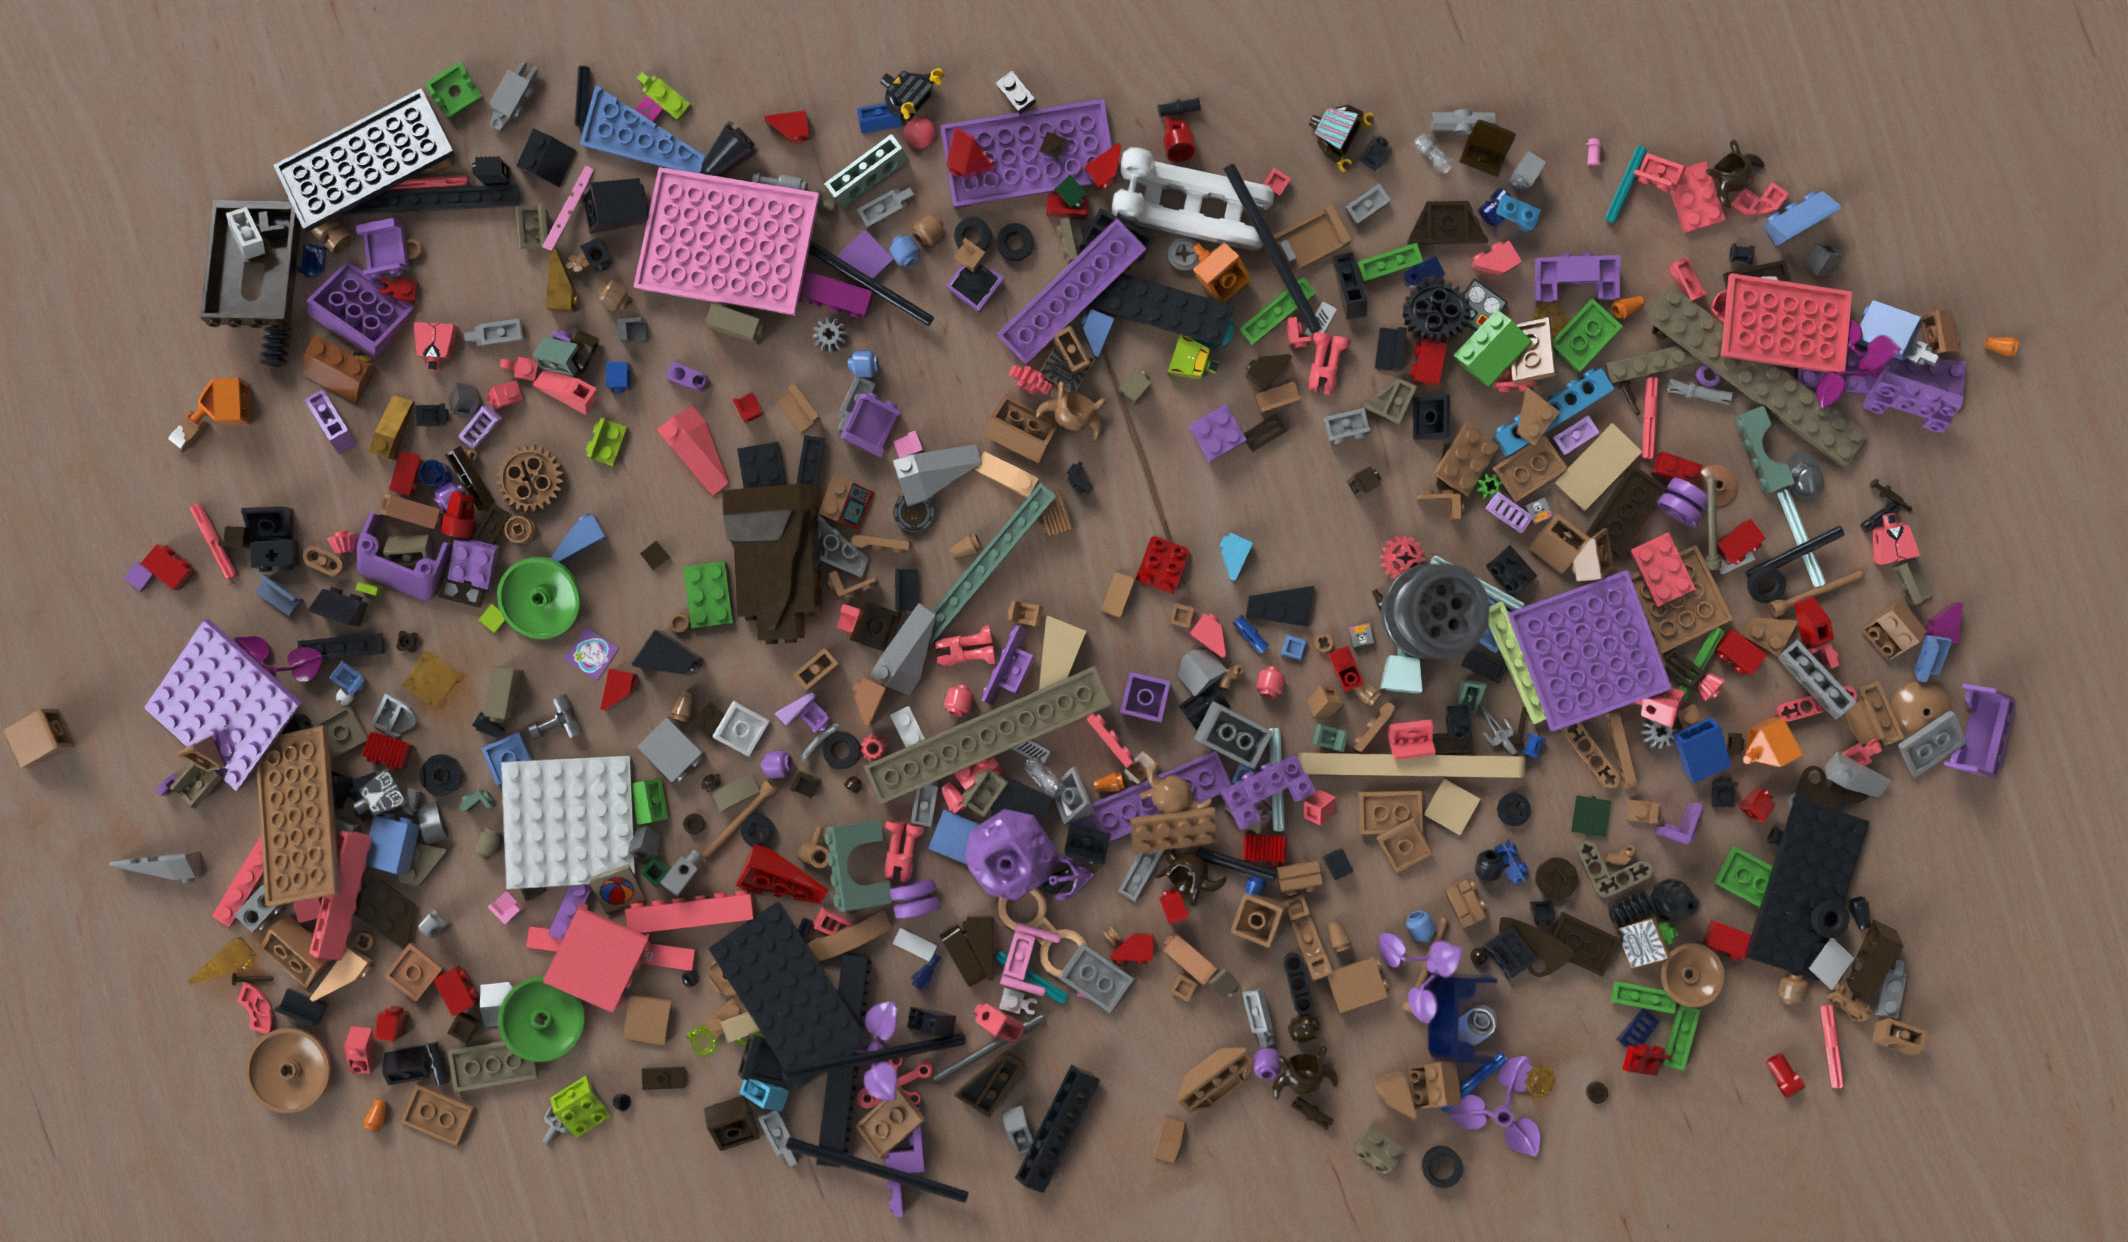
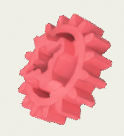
(1030, 380)
(1402, 549)

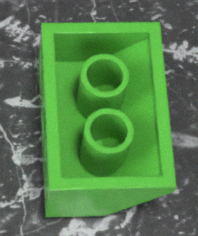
(1492, 348)

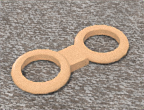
(1042, 923)

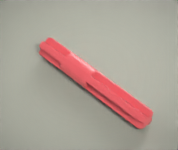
(433, 182)
(1650, 417)
(212, 540)
(1832, 1046)

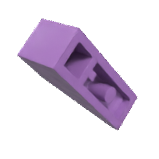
(330, 421)

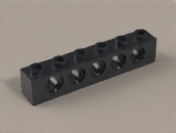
(1057, 1129)

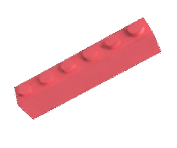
(337, 910)
(690, 913)

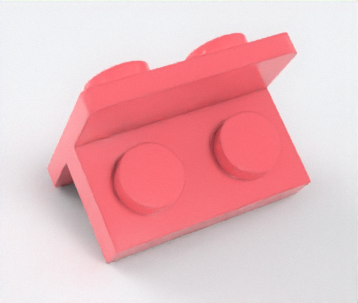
(1411, 739)

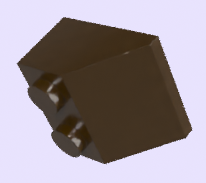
(731, 1123)

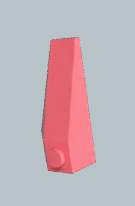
(693, 443)

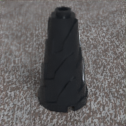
(1674, 900)

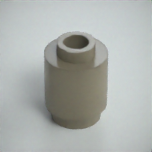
(488, 843)

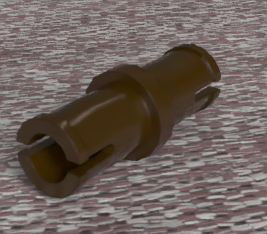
(1312, 1113)

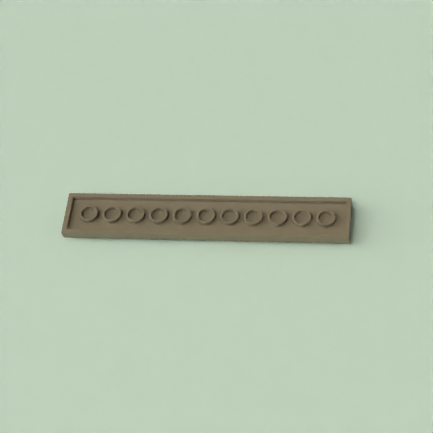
(1762, 382)
(987, 735)

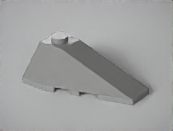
(929, 472)
(838, 552)
(904, 658)
(174, 866)

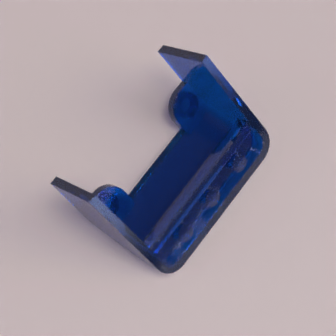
(1443, 1027)

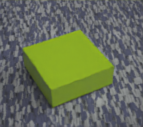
(370, 589)
(492, 618)

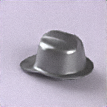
(1806, 475)

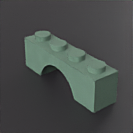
(1771, 474)

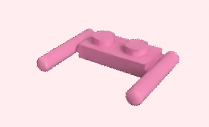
(1019, 957)

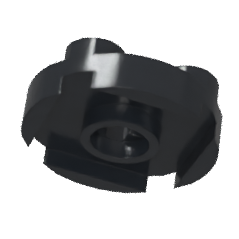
(453, 777)

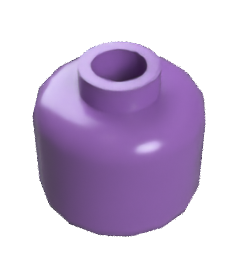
(443, 494)
(777, 764)
(1267, 1063)

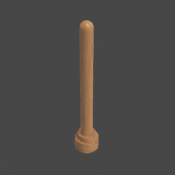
(1779, 607)
(768, 790)
(1424, 971)

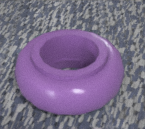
(1702, 381)

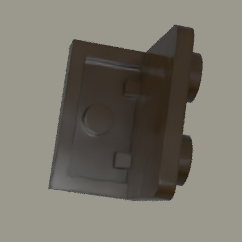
(1487, 147)

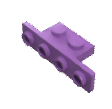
(1011, 669)

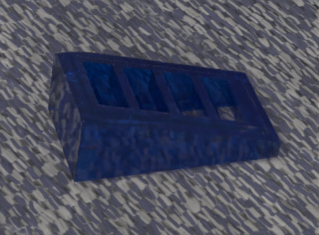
(1622, 1038)

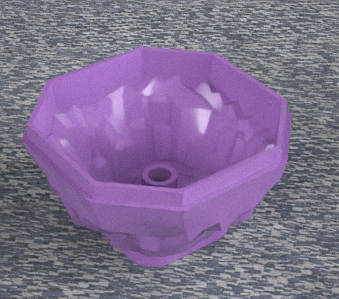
(1015, 838)

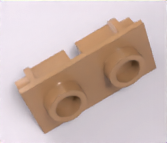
(1857, 1009)

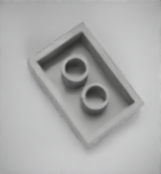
(1233, 735)

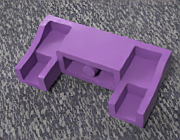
(1577, 270)
(1915, 398)
(1263, 784)

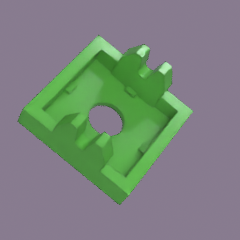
(441, 84)

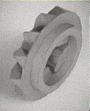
(1176, 260)

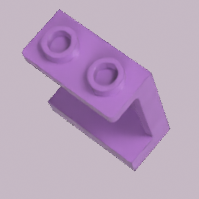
(384, 248)
(870, 423)

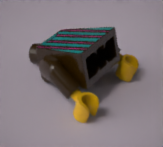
(1338, 130)

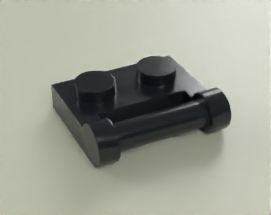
(1515, 947)

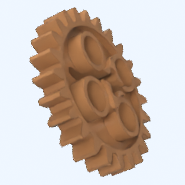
(547, 469)

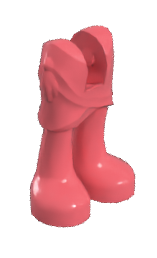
(1317, 370)
(959, 655)
(905, 859)

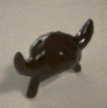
(1733, 172)
(1189, 874)
(1303, 1073)

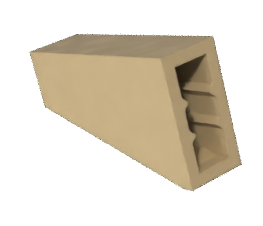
(1059, 650)

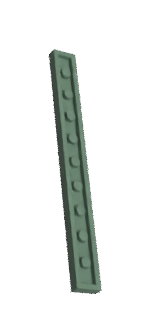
(990, 558)

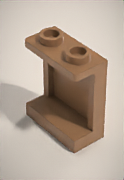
(1357, 984)

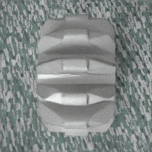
(823, 340)
(1659, 740)

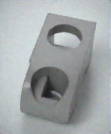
(434, 924)

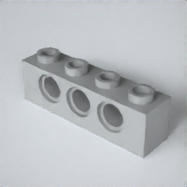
(1816, 680)

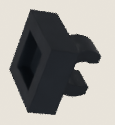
(1542, 911)

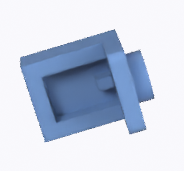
(348, 678)

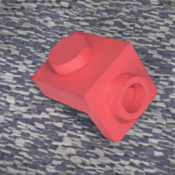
(504, 395)
(1827, 653)

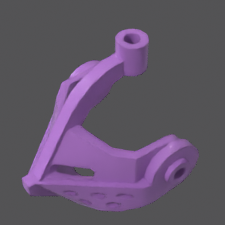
(1080, 876)

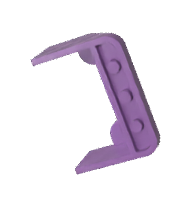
(419, 583)
(1985, 733)

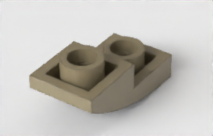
(735, 793)

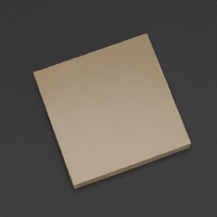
(1451, 806)

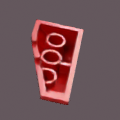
(772, 873)

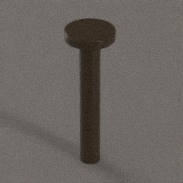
(1520, 728)
(235, 979)

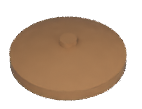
(288, 1070)

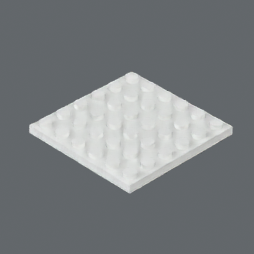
(566, 820)

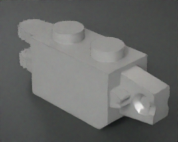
(512, 95)

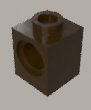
(464, 1027)

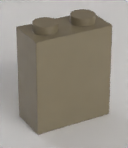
(735, 324)
(503, 693)

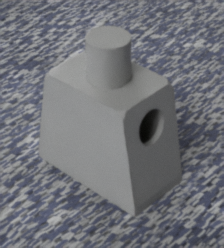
(675, 880)

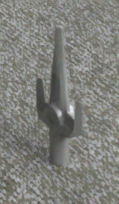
(1501, 736)
(555, 1125)

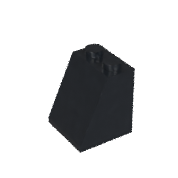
(614, 205)
(668, 655)

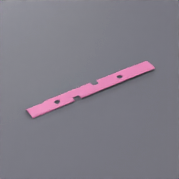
(569, 205)

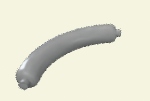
(818, 740)

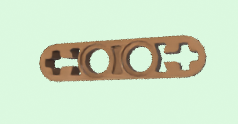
(1621, 749)
(1593, 751)

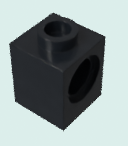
(591, 248)
(1458, 722)

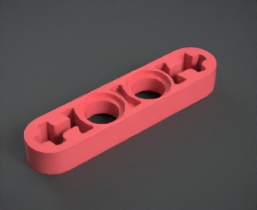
(1816, 708)

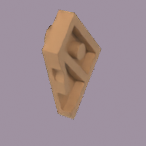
(1535, 416)
(1769, 633)

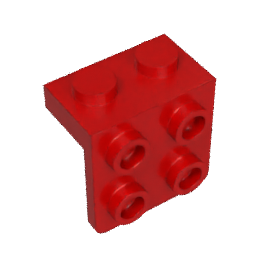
(1162, 564)

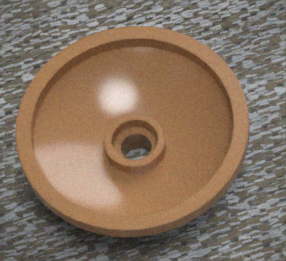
(1911, 701)
(1705, 977)

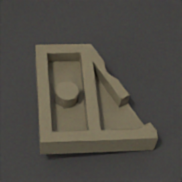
(423, 862)

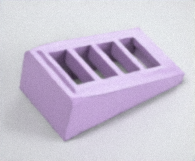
(491, 425)
(1519, 520)
(792, 711)

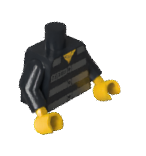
(909, 91)

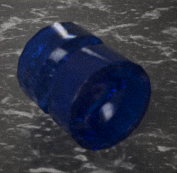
(1489, 208)
(435, 473)

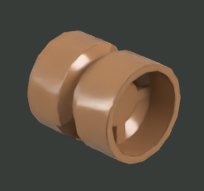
(334, 236)
(521, 530)

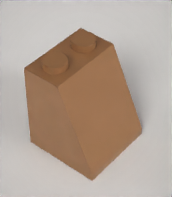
(38, 737)

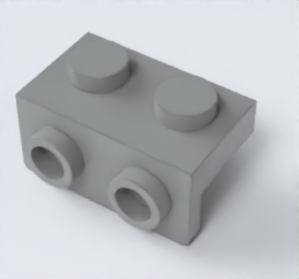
(1347, 425)

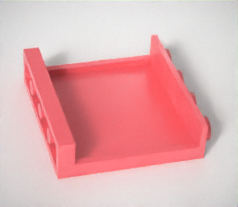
(596, 959)

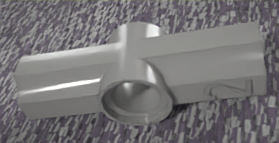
(1459, 121)

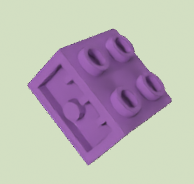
(1686, 830)

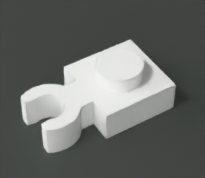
(1013, 1001)

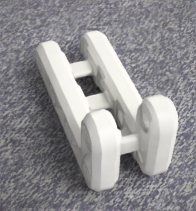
(1146, 212)

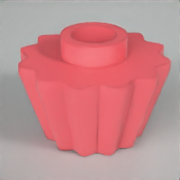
(343, 541)
(1710, 686)
(866, 747)

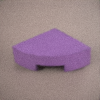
(164, 788)

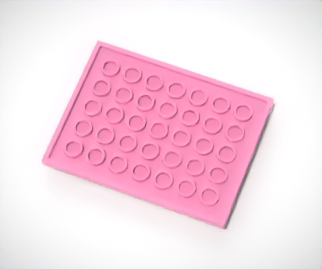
(727, 241)

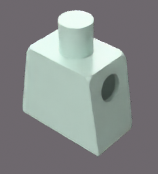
(1402, 674)

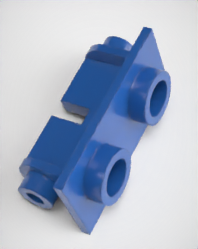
(1517, 868)

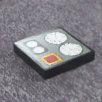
(1482, 302)

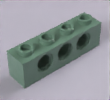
(867, 171)

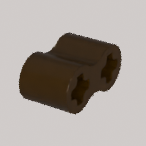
(587, 346)

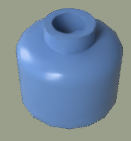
(905, 250)
(863, 363)
(1421, 926)

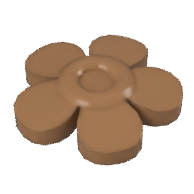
(577, 263)

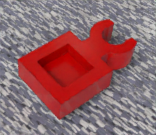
(403, 289)

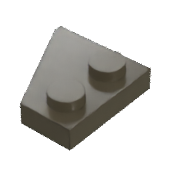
(1392, 401)

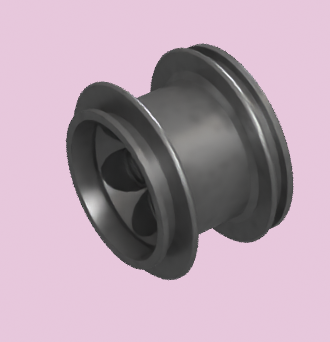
(1412, 633)

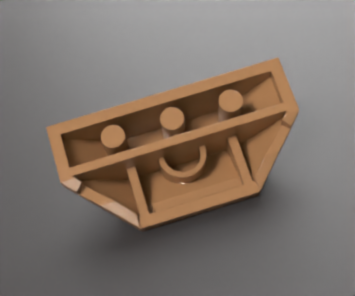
(1215, 1078)

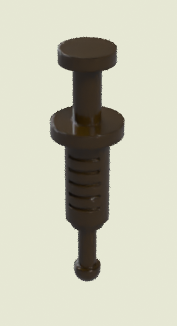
(1629, 395)
(1886, 491)

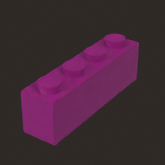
(835, 295)

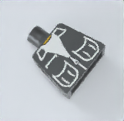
(381, 794)

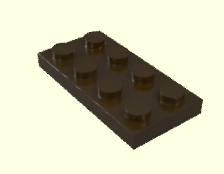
(1627, 508)

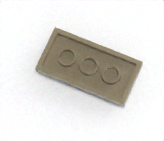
(488, 1066)

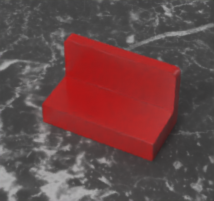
(1059, 208)

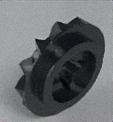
(1523, 808)
(749, 826)

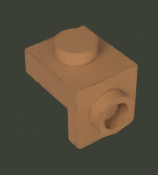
(1025, 613)
(1139, 768)

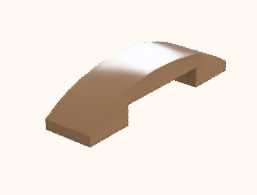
(851, 936)
(1307, 937)

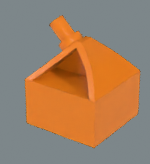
(1220, 272)
(225, 402)
(1771, 743)

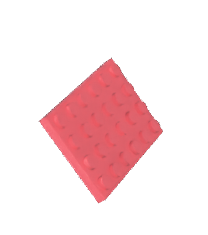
(1786, 324)

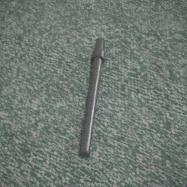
(984, 1050)

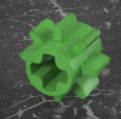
(1483, 488)
(1668, 932)

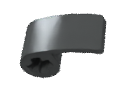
(431, 825)

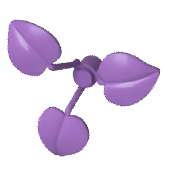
(1442, 960)
(883, 1078)
(1524, 1134)

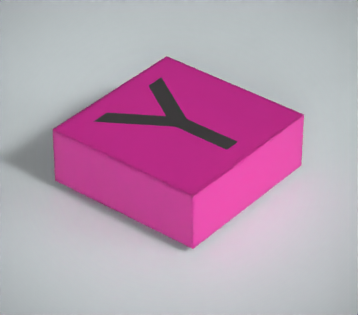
(649, 109)

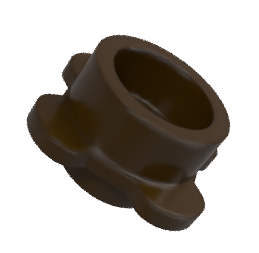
(402, 645)
(711, 782)

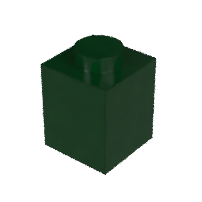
(1071, 192)
(655, 871)

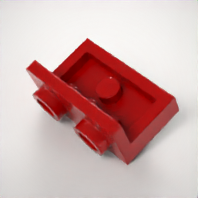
(405, 472)

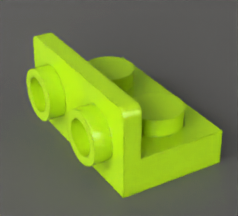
(606, 441)

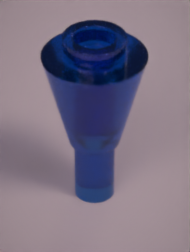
(922, 977)

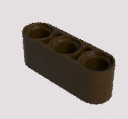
(963, 955)

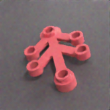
(900, 1081)

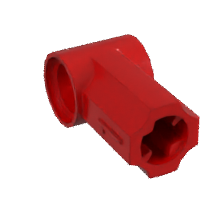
(1788, 1080)

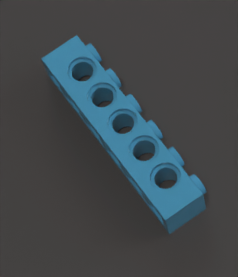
(1599, 386)

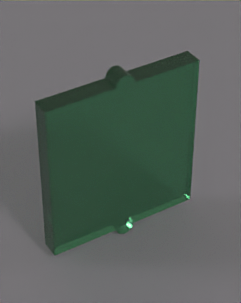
(1591, 816)

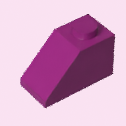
(1946, 623)

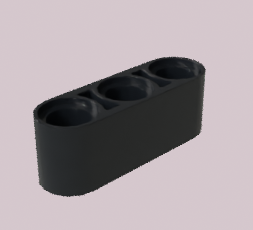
(1303, 992)

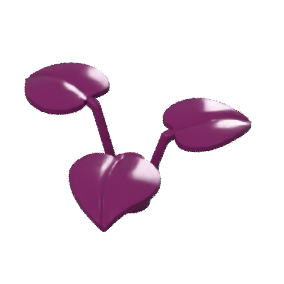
(1880, 352)
(303, 661)

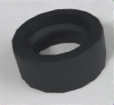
(1458, 1169)

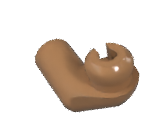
(1622, 857)

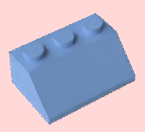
(1800, 217)

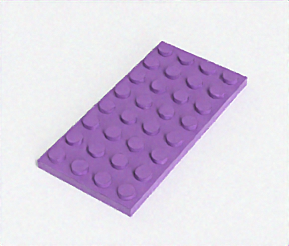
(1015, 146)

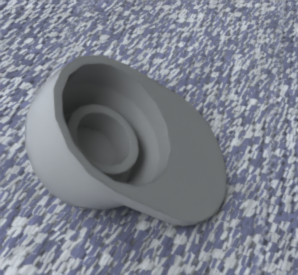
(1477, 1024)

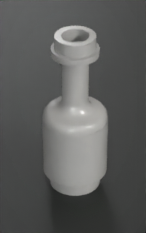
(783, 181)

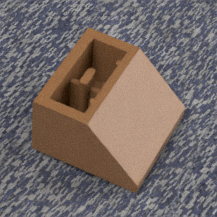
(1559, 543)
(1894, 630)
(1434, 1085)

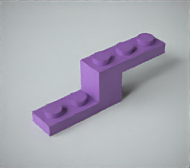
(905, 1160)

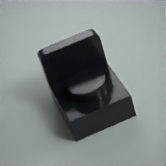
(1375, 152)
(297, 723)
(1723, 792)

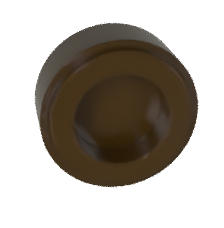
(694, 823)
(1596, 1092)

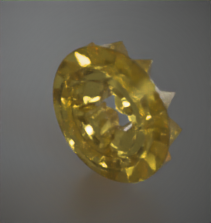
(1552, 308)
(1546, 1083)

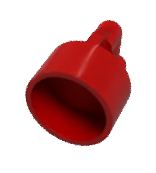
(1178, 140)
(456, 523)

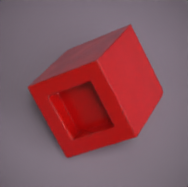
(748, 407)

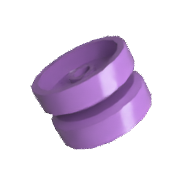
(1684, 502)
(914, 895)

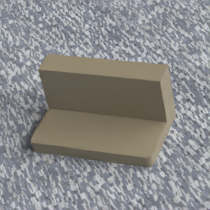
(1912, 582)

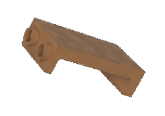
(1314, 237)

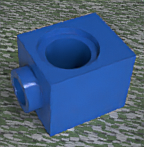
(618, 376)

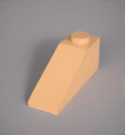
(1007, 475)
(352, 967)

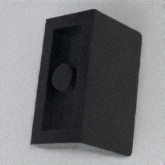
(1390, 349)
(906, 589)
(1196, 708)
(301, 1008)
(405, 1065)

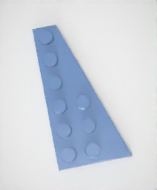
(628, 134)

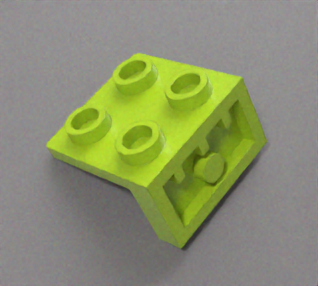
(579, 1107)

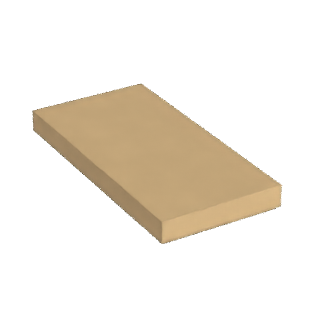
(1597, 467)

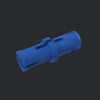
(1250, 634)

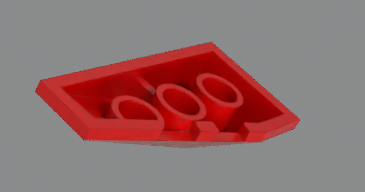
(967, 156)

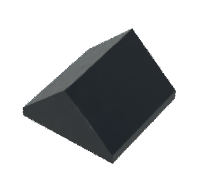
(1431, 417)
(268, 523)

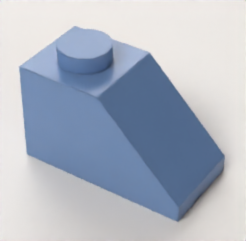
(1096, 330)

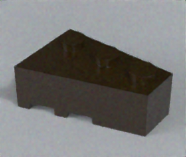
(1874, 959)
(991, 1084)

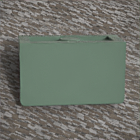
(556, 356)

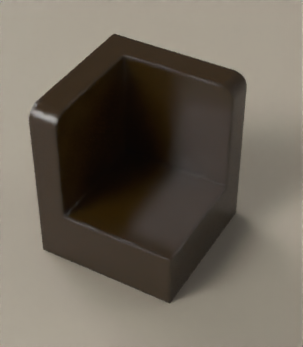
(235, 537)
(805, 784)

